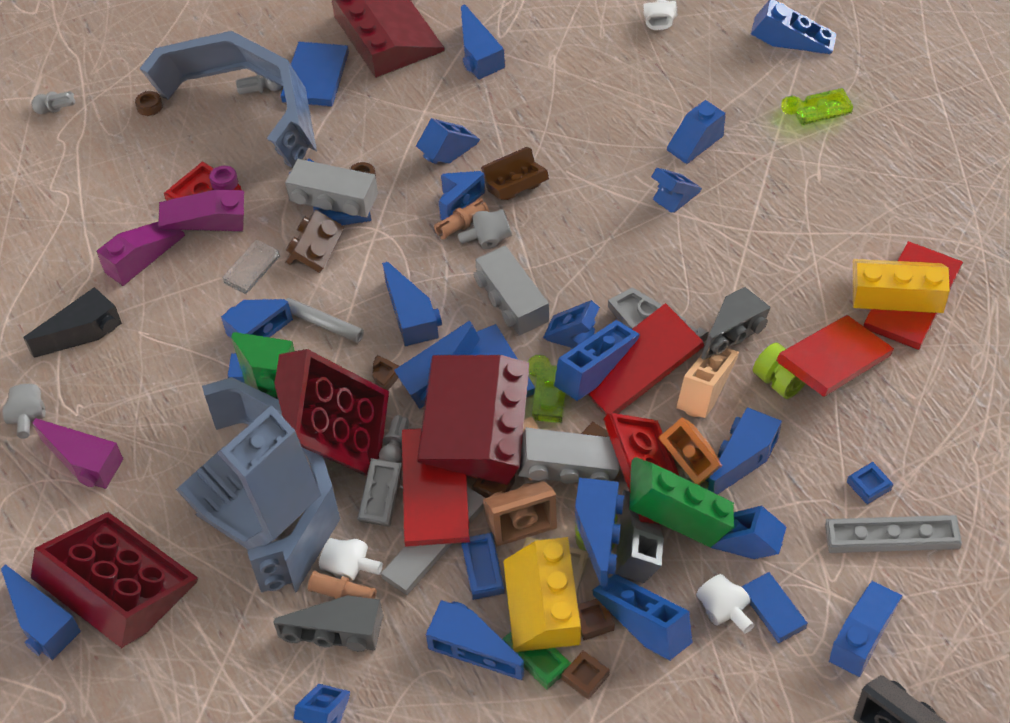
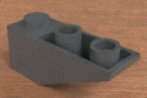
(738, 318)
(639, 545)
(339, 622)

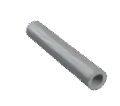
(325, 321)

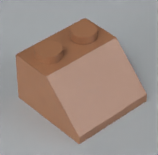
(521, 512)

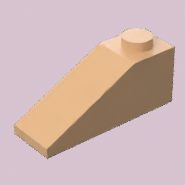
(705, 382)

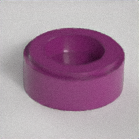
(223, 178)

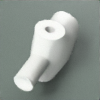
(660, 14)
(347, 558)
(725, 602)

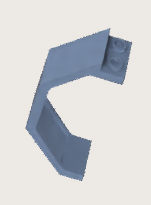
(229, 52)
(254, 483)
(291, 557)

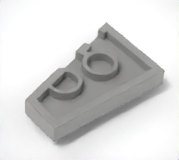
(633, 307)

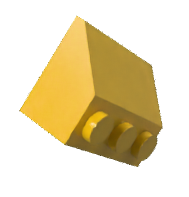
(900, 285)
(542, 596)

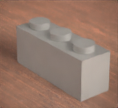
(332, 188)
(511, 290)
(566, 456)

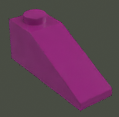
(204, 211)
(135, 250)
(85, 455)

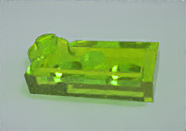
(818, 106)
(548, 399)

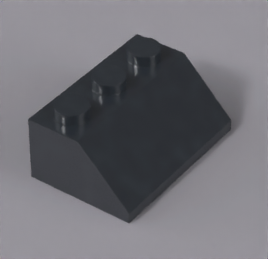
(890, 703)

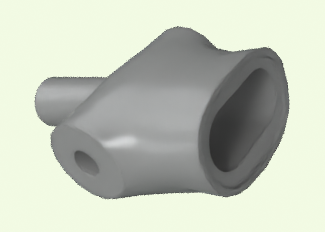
(488, 229)
(23, 406)

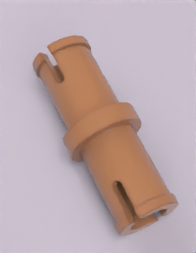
(459, 219)
(338, 587)

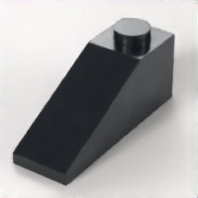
(77, 324)

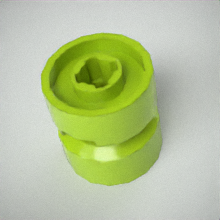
(772, 372)

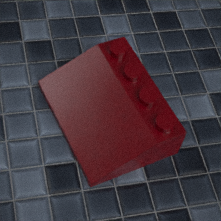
(386, 33)
(331, 409)
(475, 415)
(111, 577)

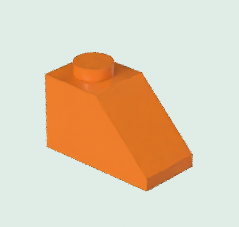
(691, 450)

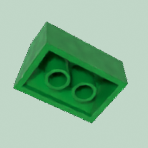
(259, 359)
(679, 503)

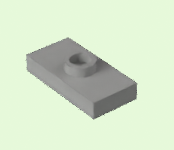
(380, 492)

